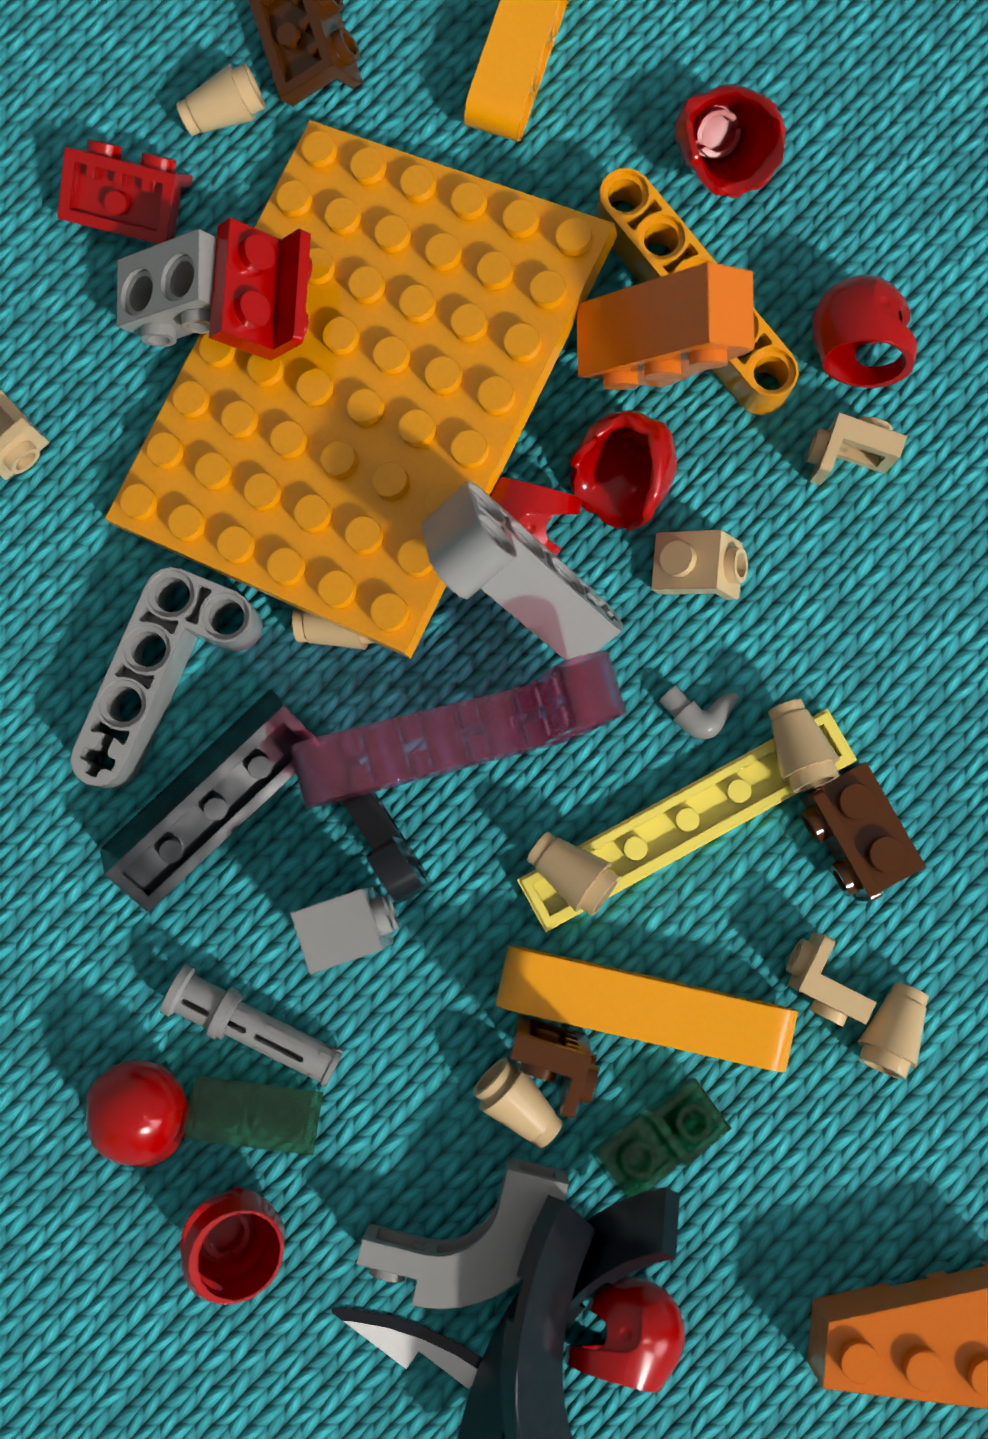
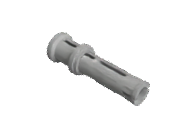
(226, 1014)

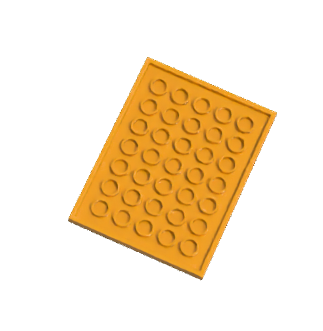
(417, 372)

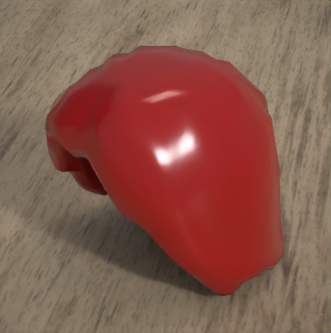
(731, 139)
(624, 468)

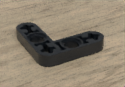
(390, 854)

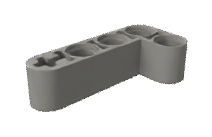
(485, 548)
(154, 683)

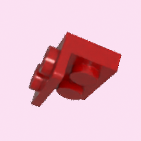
(121, 193)
(260, 289)

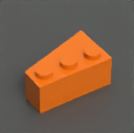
(667, 327)
(906, 1339)

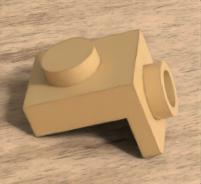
(18, 439)
(858, 441)
(699, 563)
(830, 997)

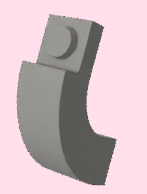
(473, 1265)

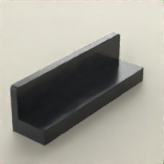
(205, 802)

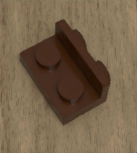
(306, 45)
(860, 833)
(555, 1050)

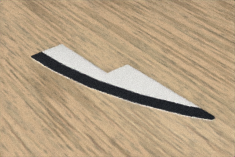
(405, 1339)

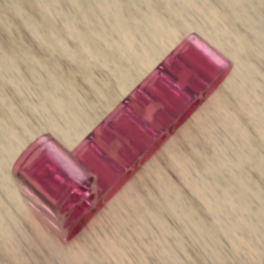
(393, 752)

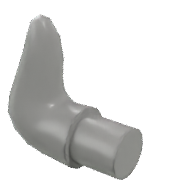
(694, 720)

